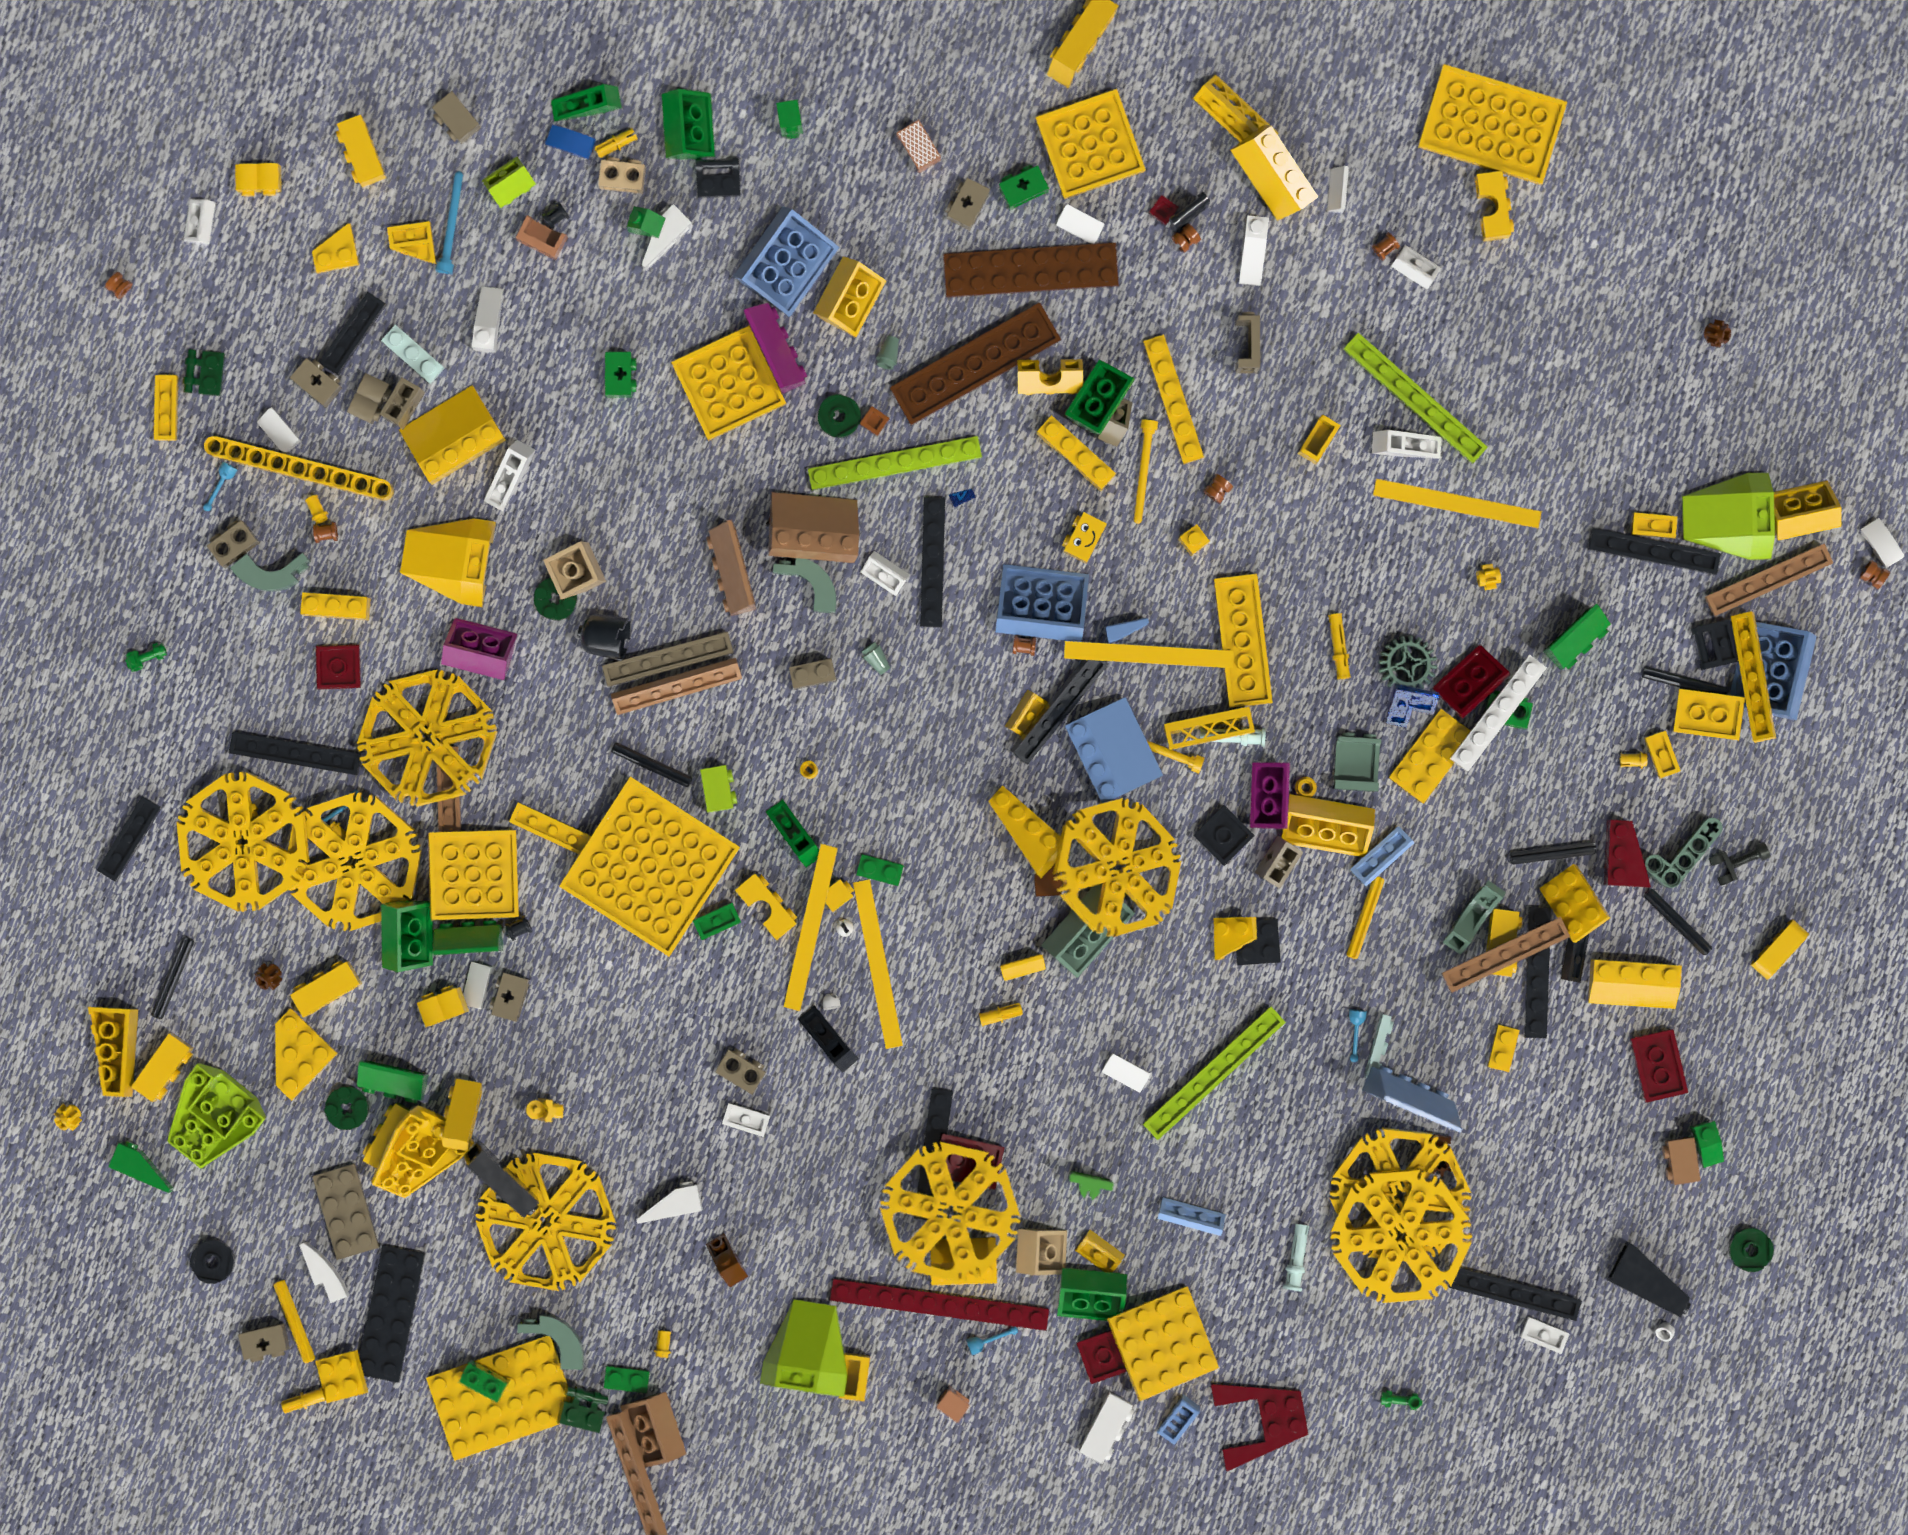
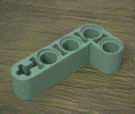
(1687, 850)

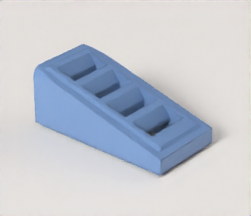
(1121, 630)
(1189, 1404)

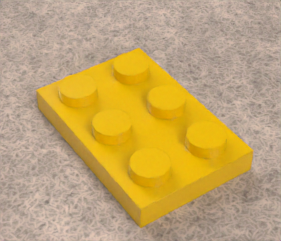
(1709, 714)
(1574, 902)

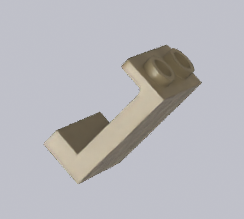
(1251, 364)

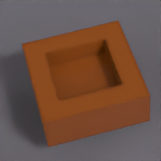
(874, 421)

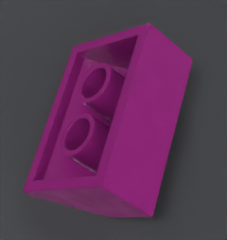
(478, 648)
(1269, 795)

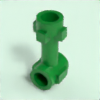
(134, 660)
(1412, 1400)

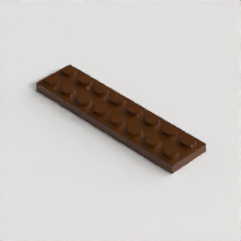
(1031, 270)
(975, 364)

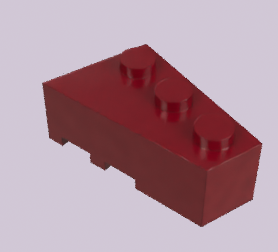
(1623, 856)

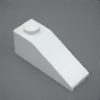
(674, 228)
(1253, 250)
(487, 320)
(1406, 444)
(509, 474)
(679, 1202)

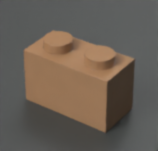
(1681, 1161)

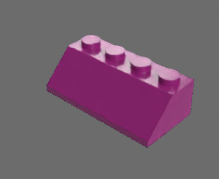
(774, 347)

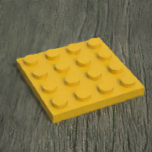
(1090, 144)
(728, 383)
(473, 874)
(1163, 1343)

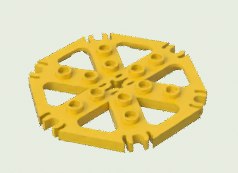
(419, 756)
(355, 841)
(256, 849)
(1098, 872)
(1385, 1160)
(1410, 1217)
(937, 1227)
(553, 1241)

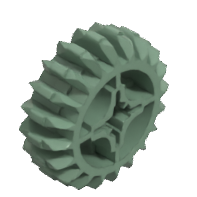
(1406, 655)

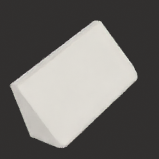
(1337, 189)
(199, 221)
(1080, 224)
(1416, 267)
(278, 431)
(884, 573)
(477, 984)
(1126, 1072)

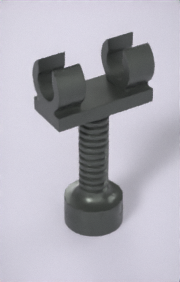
(1760, 852)

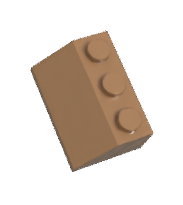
(655, 1429)

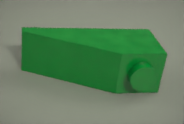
(586, 103)
(794, 833)
(136, 1164)

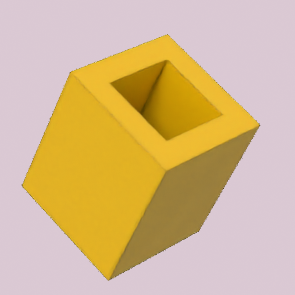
(1194, 540)
(839, 894)

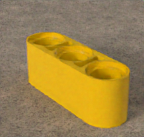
(1783, 946)

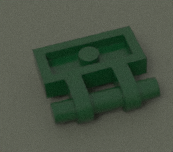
(210, 375)
(582, 1417)

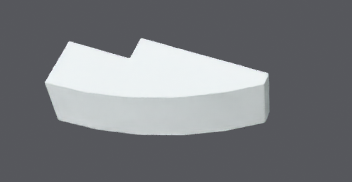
(324, 1272)

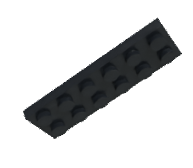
(391, 1313)

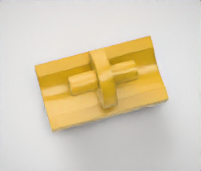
(544, 1110)

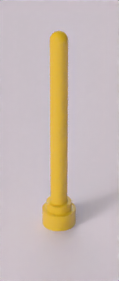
(1148, 428)
(1193, 762)

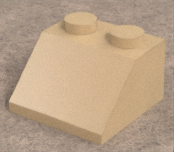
(574, 570)
(1041, 1251)

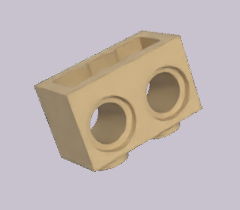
(621, 182)

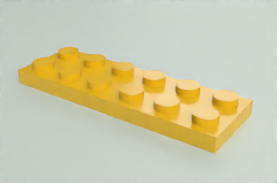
(1244, 634)

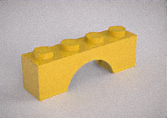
(1076, 453)

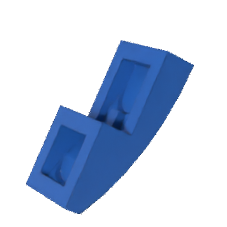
(570, 141)

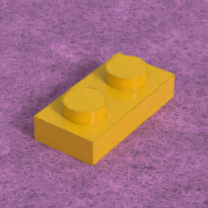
(1654, 525)
(1662, 754)
(1503, 1048)

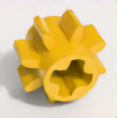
(1488, 576)
(67, 1117)

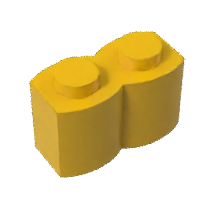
(258, 178)
(442, 1006)

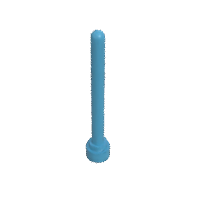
(445, 264)

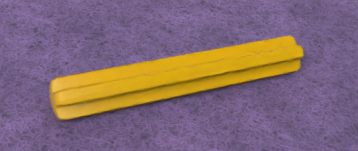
(1365, 917)
(294, 1321)

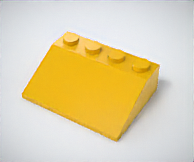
(452, 435)

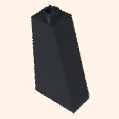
(501, 1179)
(1643, 1278)

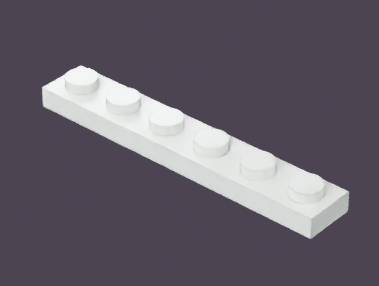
(1498, 713)

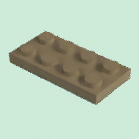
(346, 1211)

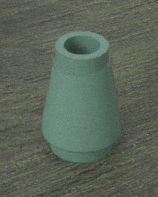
(888, 354)
(875, 657)

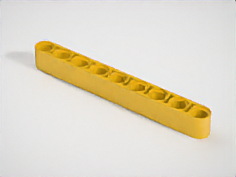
(289, 464)

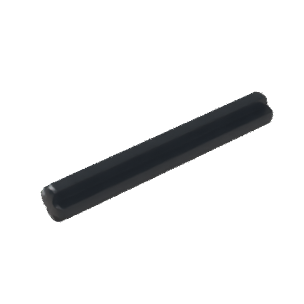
(1682, 681)
(651, 764)
(1552, 853)
(1678, 922)
(172, 978)

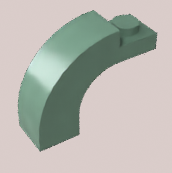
(254, 576)
(824, 591)
(1473, 916)
(566, 1337)

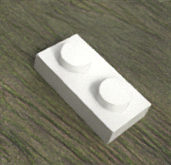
(746, 1119)
(1544, 1335)

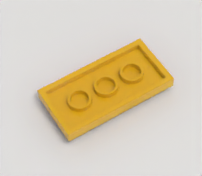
(1430, 756)

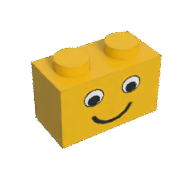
(1084, 538)

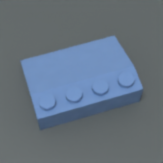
(786, 261)
(1042, 603)
(1786, 666)
(1114, 750)
(1412, 1097)

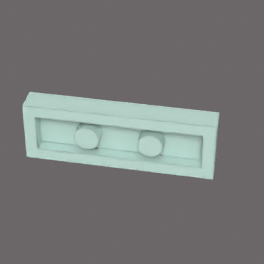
(412, 354)
(1379, 1045)

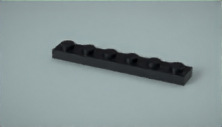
(1654, 551)
(932, 562)
(1057, 709)
(295, 753)
(1537, 980)
(936, 1124)
(1517, 1294)

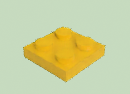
(341, 1376)

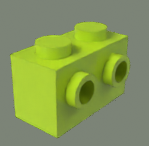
(509, 182)
(718, 789)

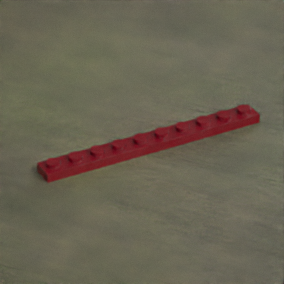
(939, 1304)

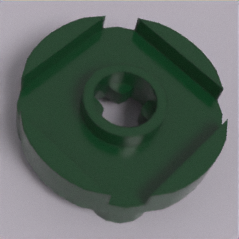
(836, 428)
(550, 610)
(349, 1120)
(1759, 1240)

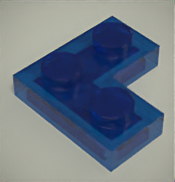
(1410, 699)

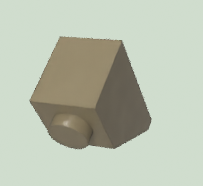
(1118, 424)

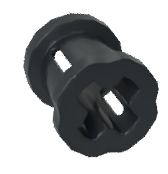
(555, 215)
(518, 927)

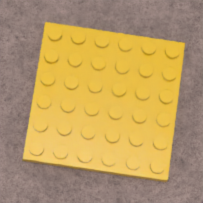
(649, 866)

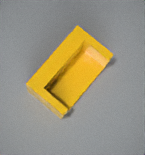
(1319, 439)
(857, 1371)

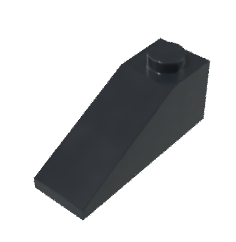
(828, 1039)

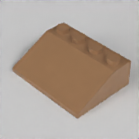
(813, 528)
(732, 569)

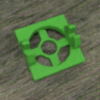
(1090, 1183)

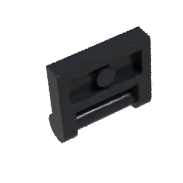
(718, 185)
(1189, 213)
(1722, 643)

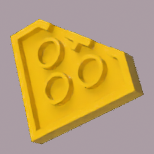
(299, 1054)

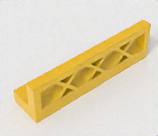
(1226, 113)
(1205, 722)

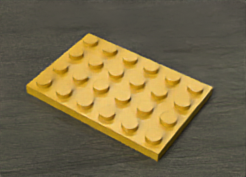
(1492, 124)
(526, 1407)

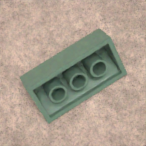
(1075, 942)

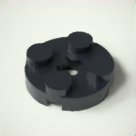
(202, 1268)

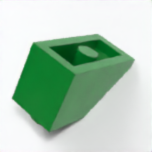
(645, 222)
(1708, 1143)

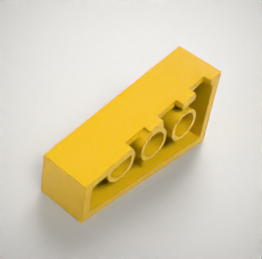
(1080, 40)
(1031, 834)
(115, 1047)

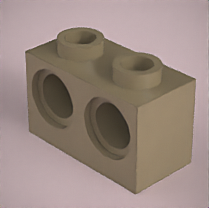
(235, 548)
(738, 1076)

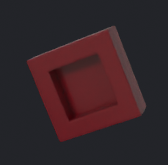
(1163, 210)

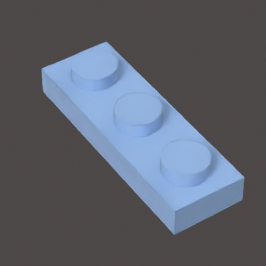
(1382, 856)
(1191, 1216)

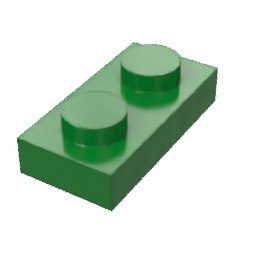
(880, 870)
(717, 921)
(626, 1379)

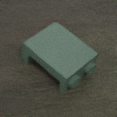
(1356, 762)

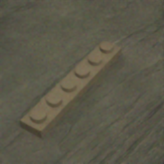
(667, 659)

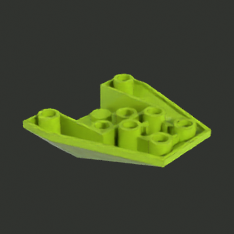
(1733, 516)
(213, 1115)
(807, 1351)

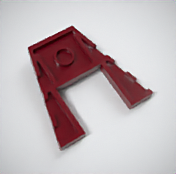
(1280, 1414)

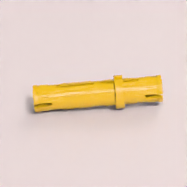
(1339, 646)

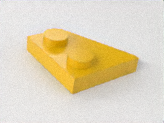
(413, 240)
(336, 252)
(1232, 934)

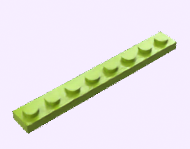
(1415, 398)
(894, 463)
(1214, 1073)

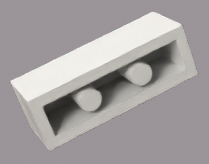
(1106, 1428)

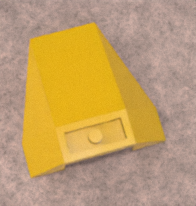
(450, 558)
(415, 1153)

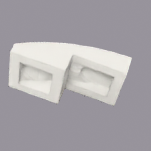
(1882, 542)

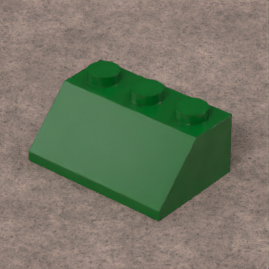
(688, 124)
(1099, 397)
(1578, 637)
(406, 935)
(467, 938)
(392, 1081)
(1091, 1294)

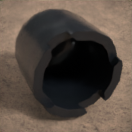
(605, 636)

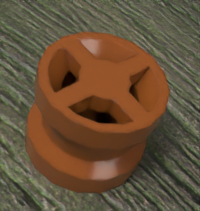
(118, 285)

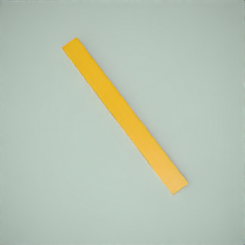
(1457, 503)
(1148, 654)
(810, 927)
(877, 964)

